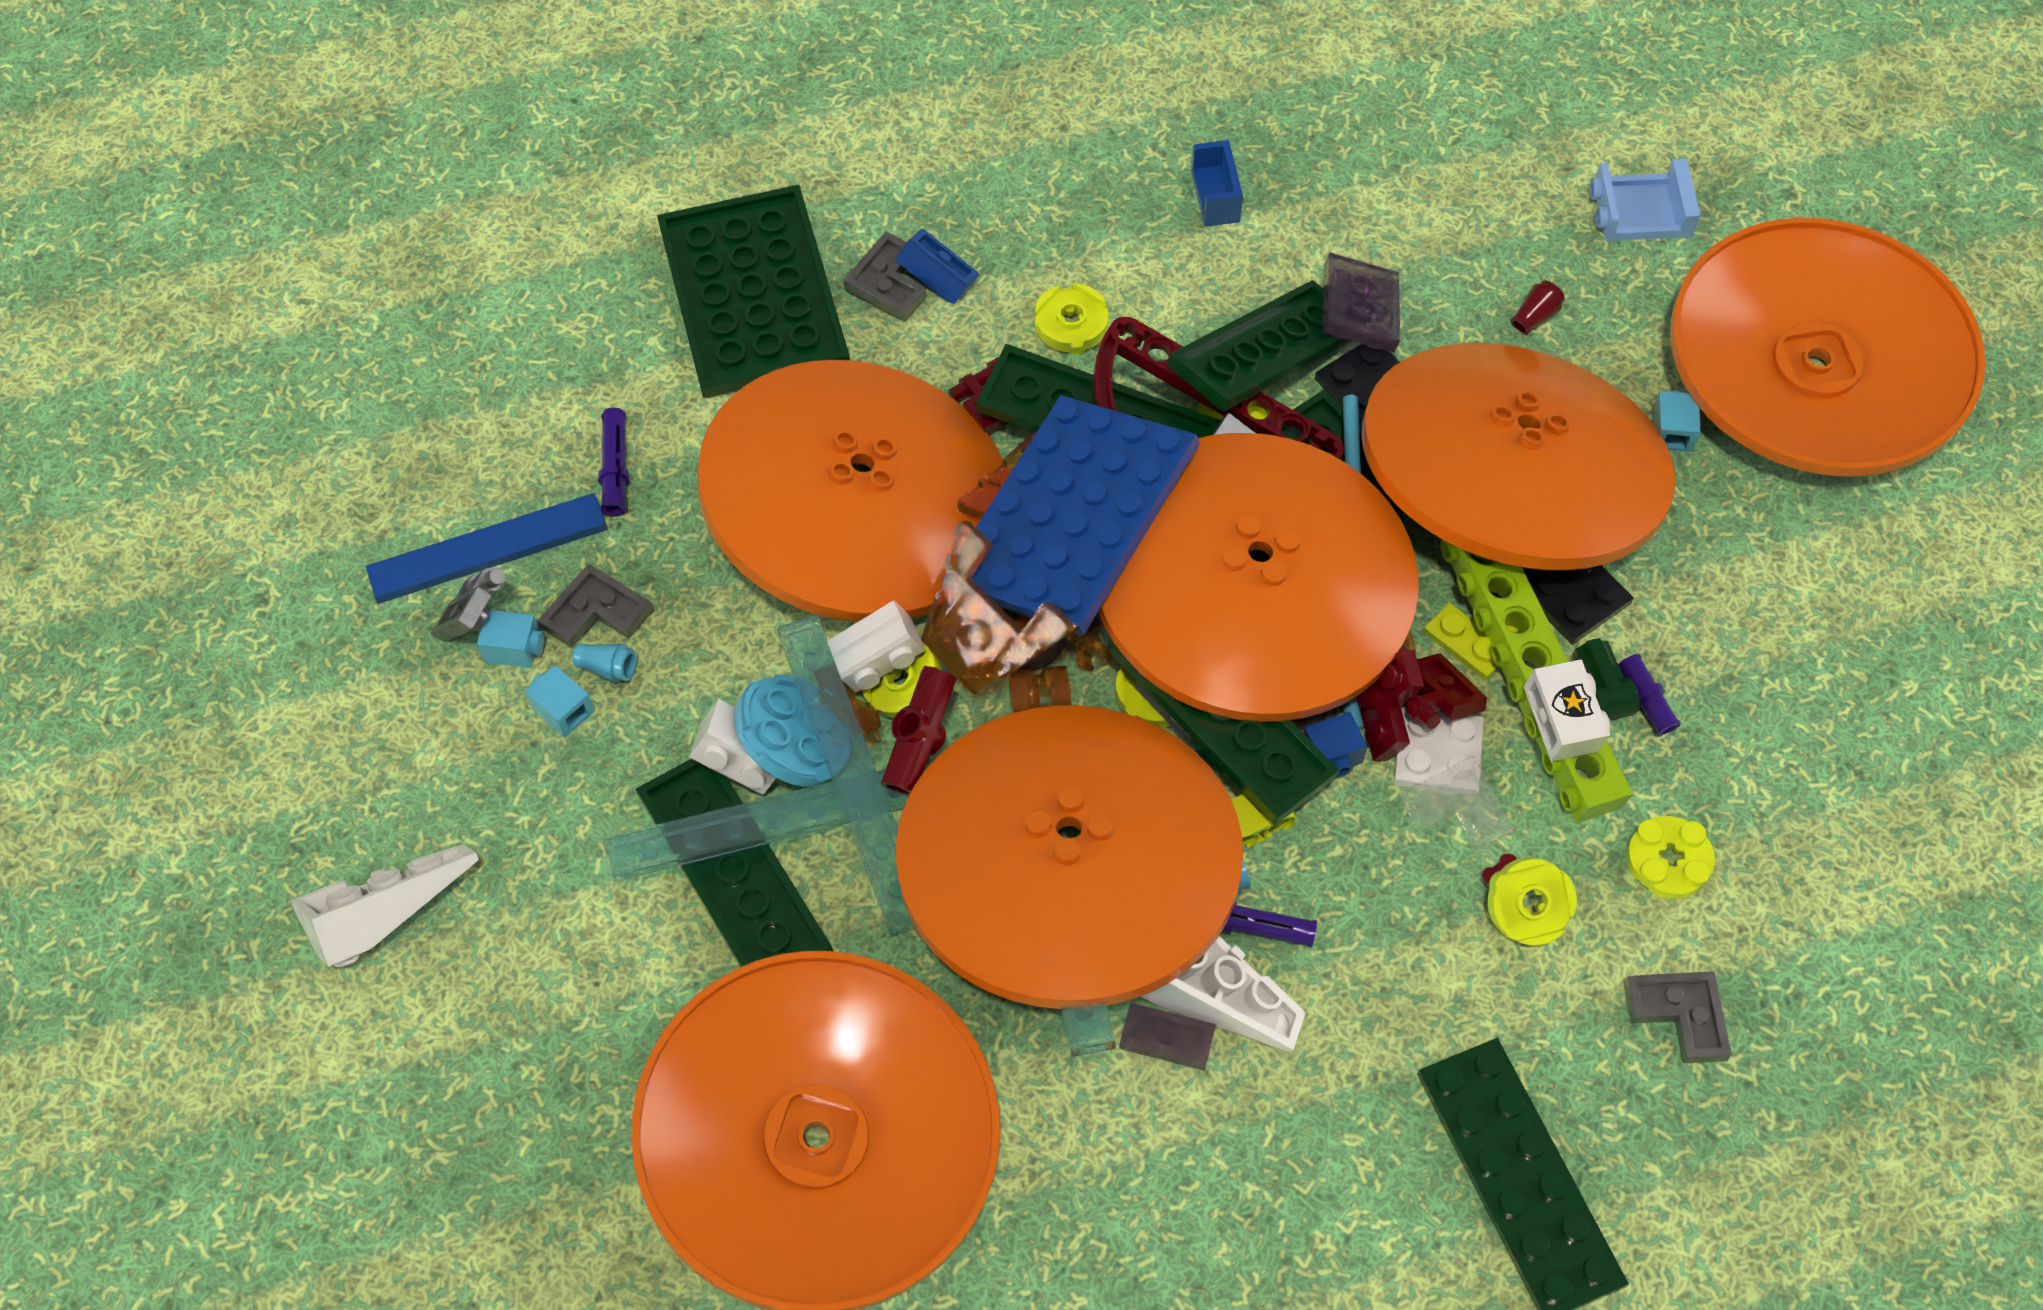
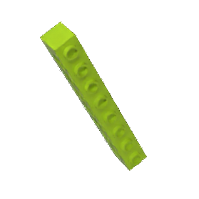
(1536, 643)

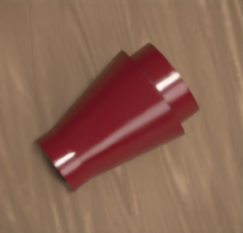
(1539, 305)

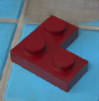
(1383, 702)

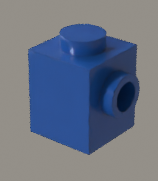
(1339, 741)

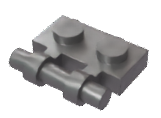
(468, 609)

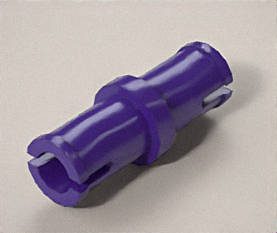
(1650, 695)

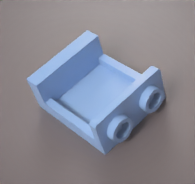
(1645, 204)

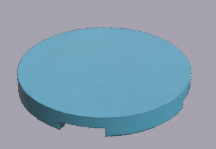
(779, 733)

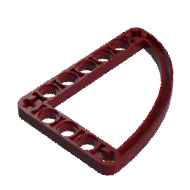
(1278, 413)

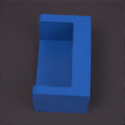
(1216, 183)

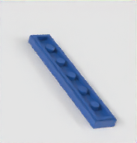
(485, 548)

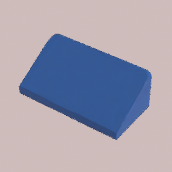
(936, 266)

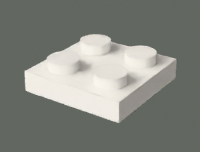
(1437, 748)

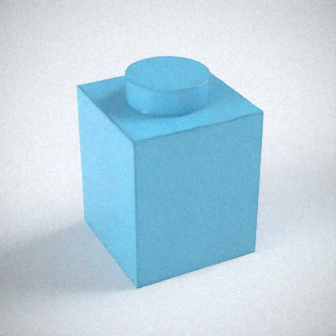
(1677, 420)
(510, 639)
(559, 700)

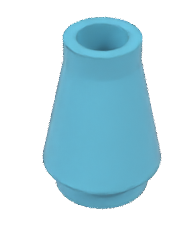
(609, 661)

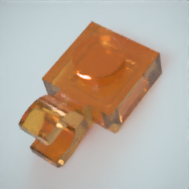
(1088, 645)

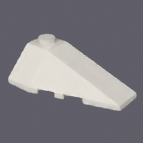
(353, 919)
(1234, 997)

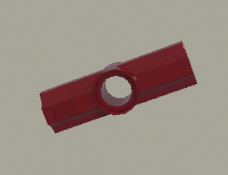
(918, 730)

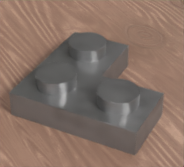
(880, 281)
(590, 598)
(1689, 1001)

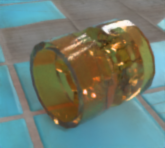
(1025, 691)

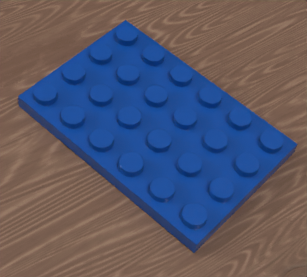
(1078, 508)

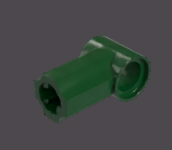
(1613, 692)

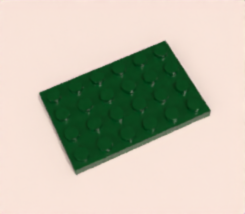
(751, 288)

